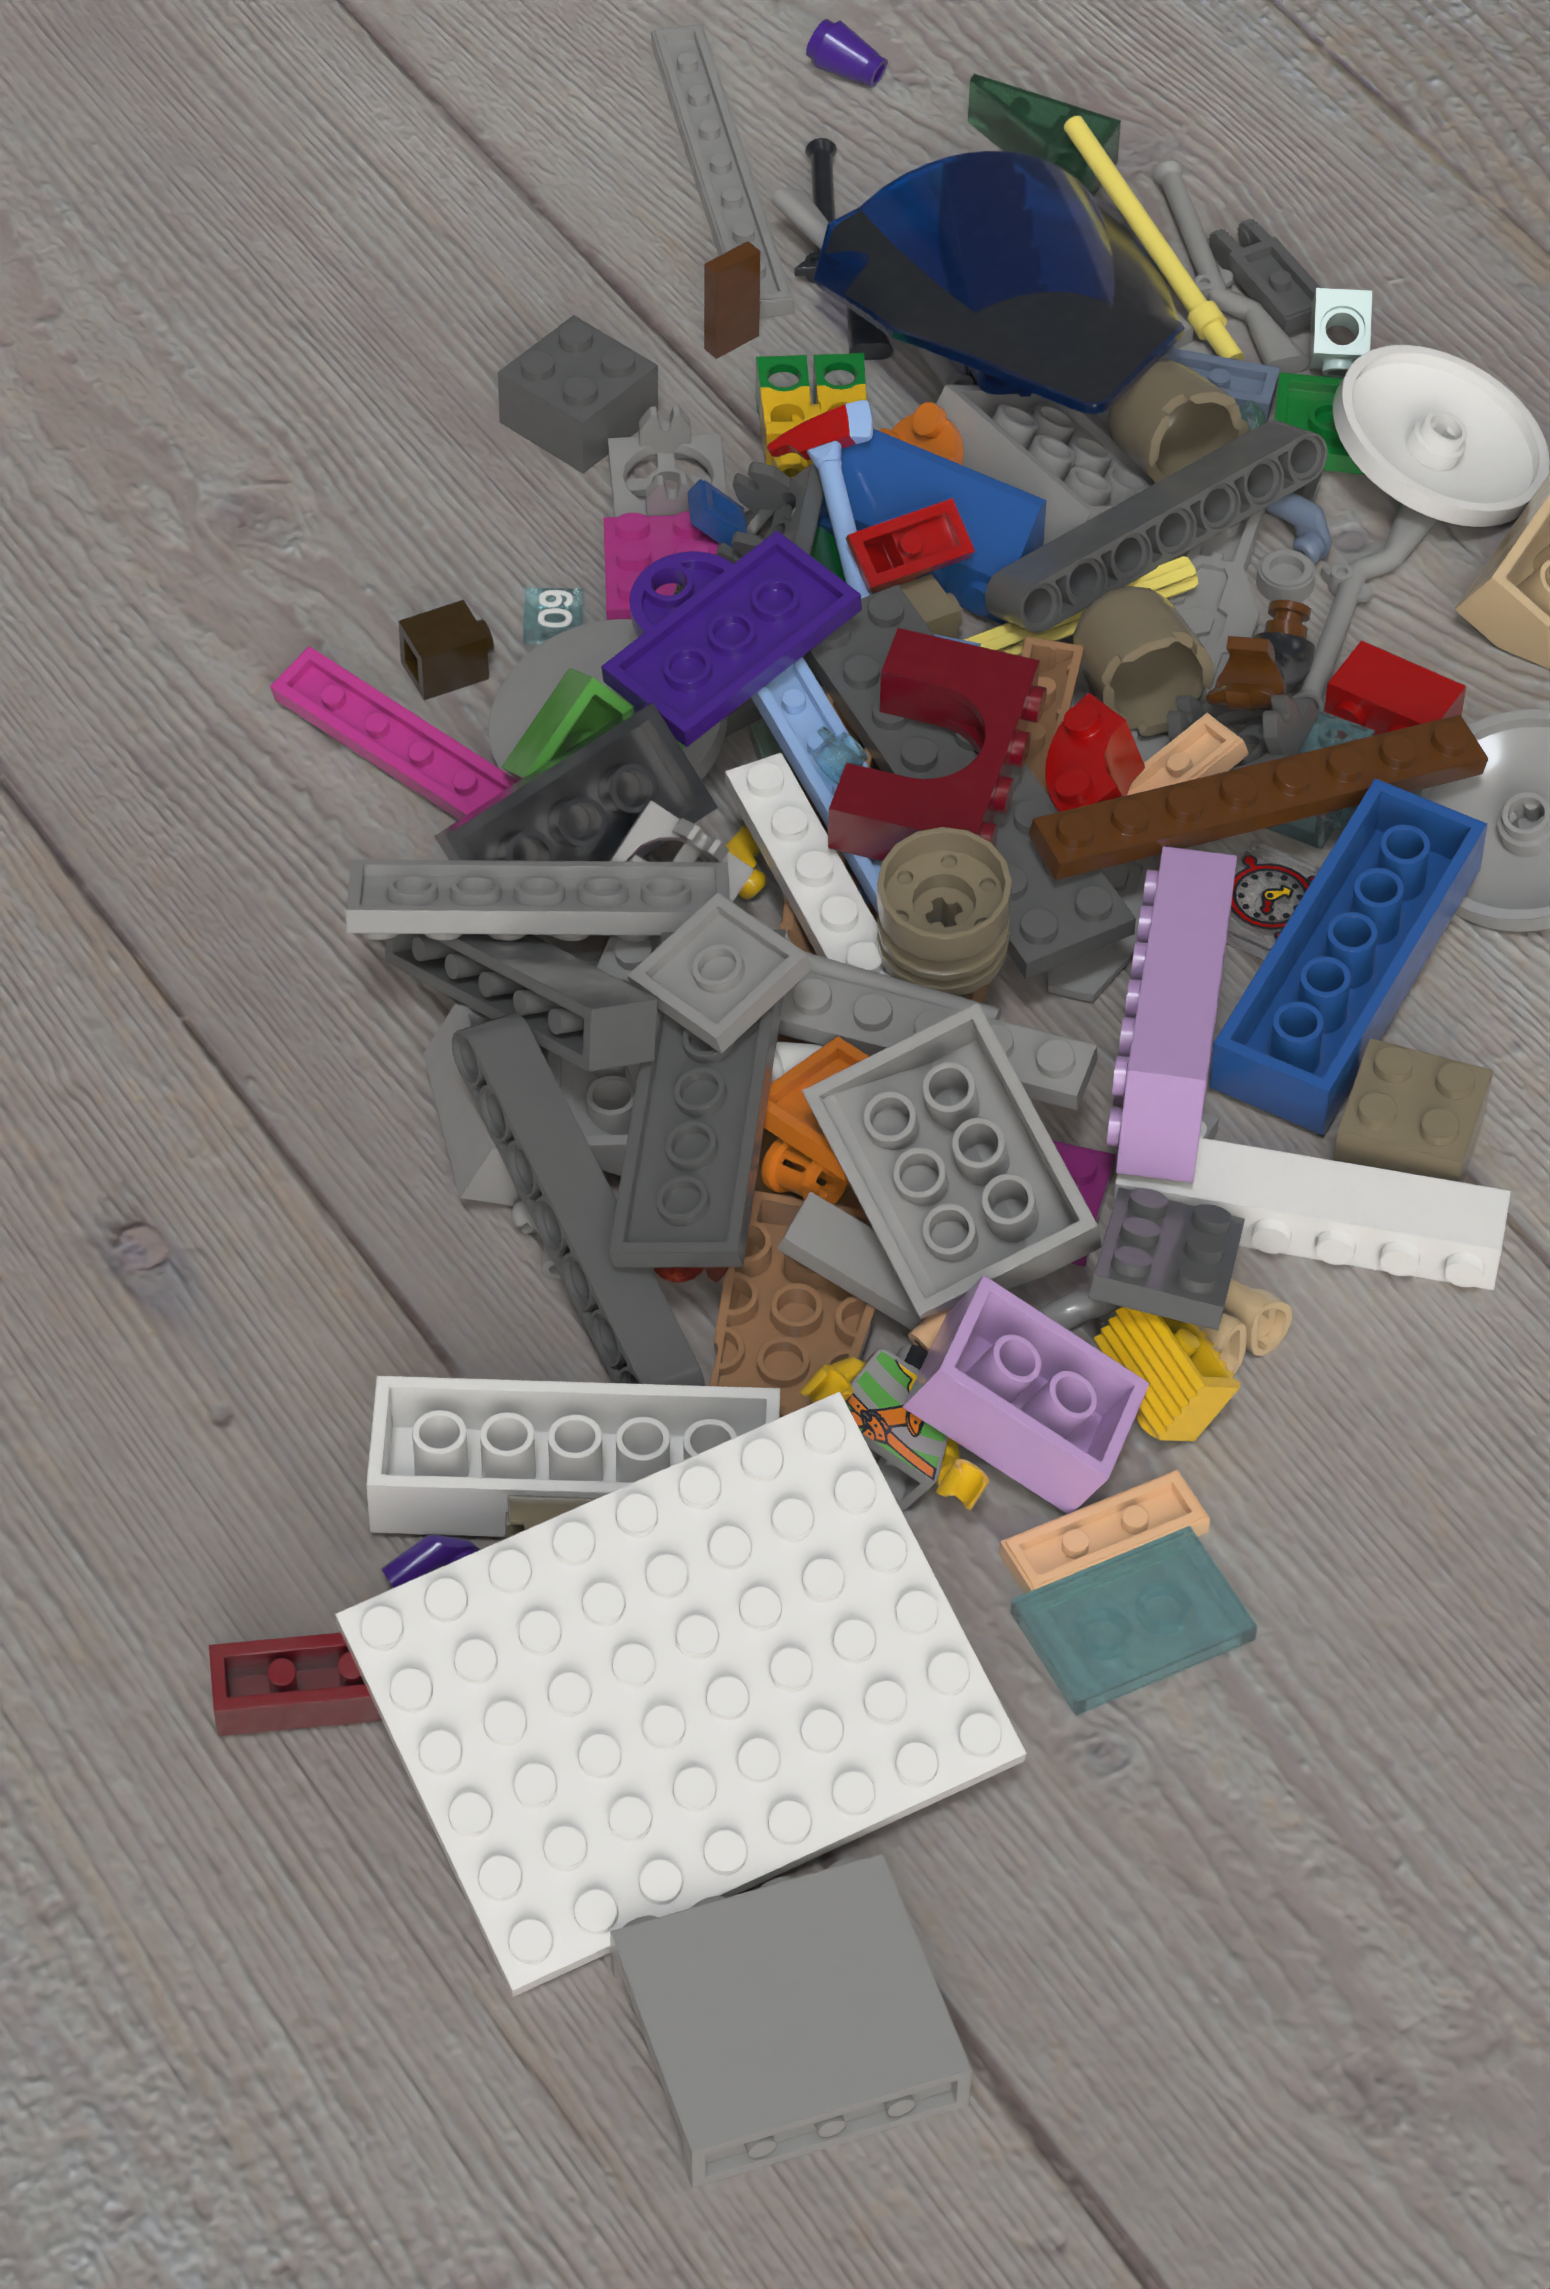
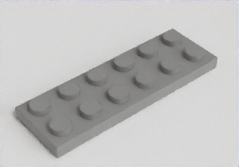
(527, 897)

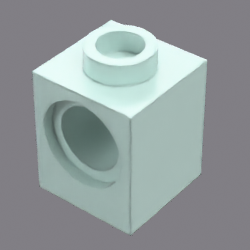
(1344, 309)

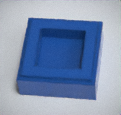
(715, 512)

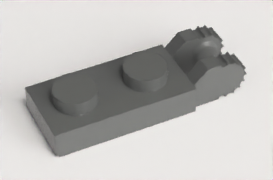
(1267, 273)

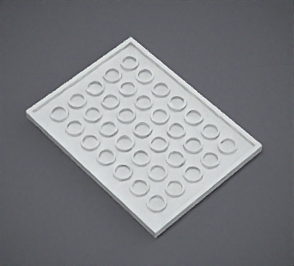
(678, 1690)

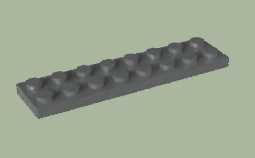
(1048, 916)

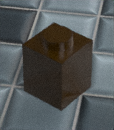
(445, 649)

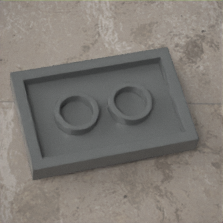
(1167, 1257)

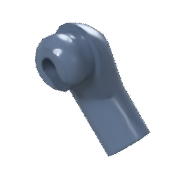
(1309, 523)

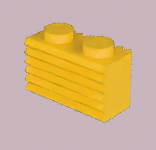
(1183, 1371)

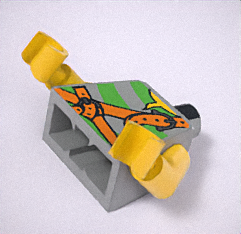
(904, 1446)

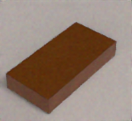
(731, 299)

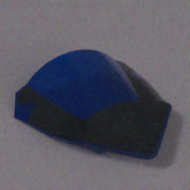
(1008, 275)

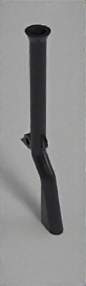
(862, 334)

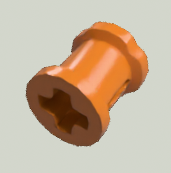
(801, 1177)

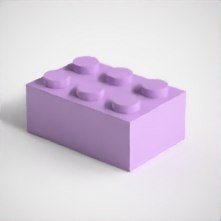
(1026, 1395)

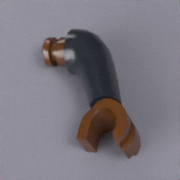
(1266, 662)

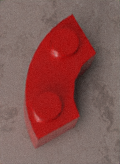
(1091, 756)

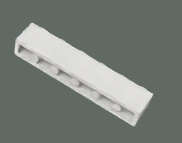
(1348, 1212)

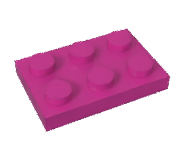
(638, 541)

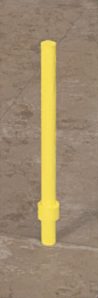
(1203, 315)

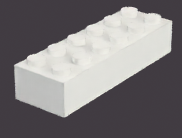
(459, 1446)

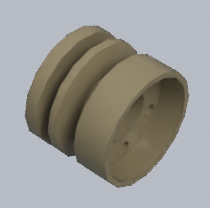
(944, 910)

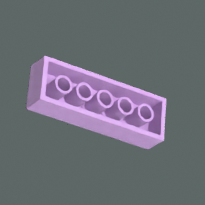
(1171, 1014)

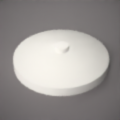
(1440, 435)

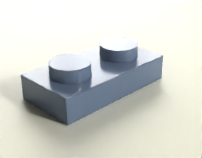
(1238, 378)

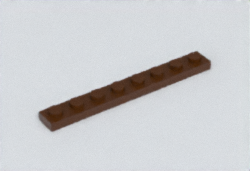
(1254, 797)

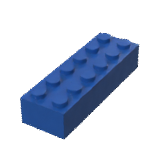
(1347, 956)

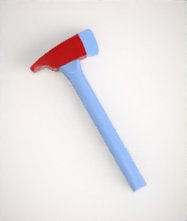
(822, 442)

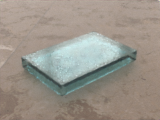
(1133, 1620)

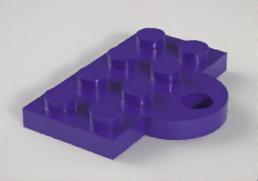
(725, 630)

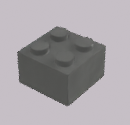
(576, 393)

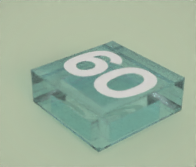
(551, 612)

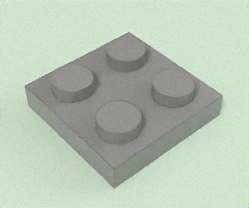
(720, 972)

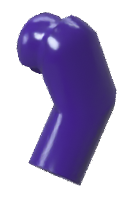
(426, 1556)

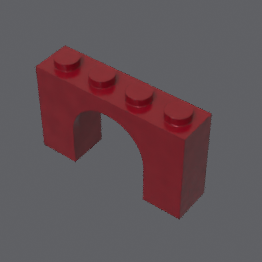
(956, 686)

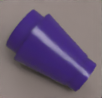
(844, 53)

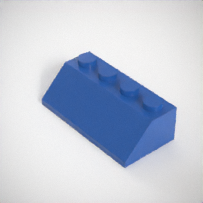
(897, 478)

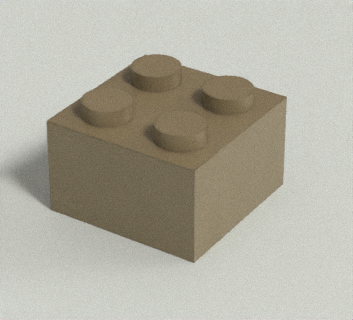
(1413, 1113)

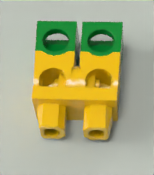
(789, 406)

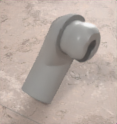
(1077, 1309)

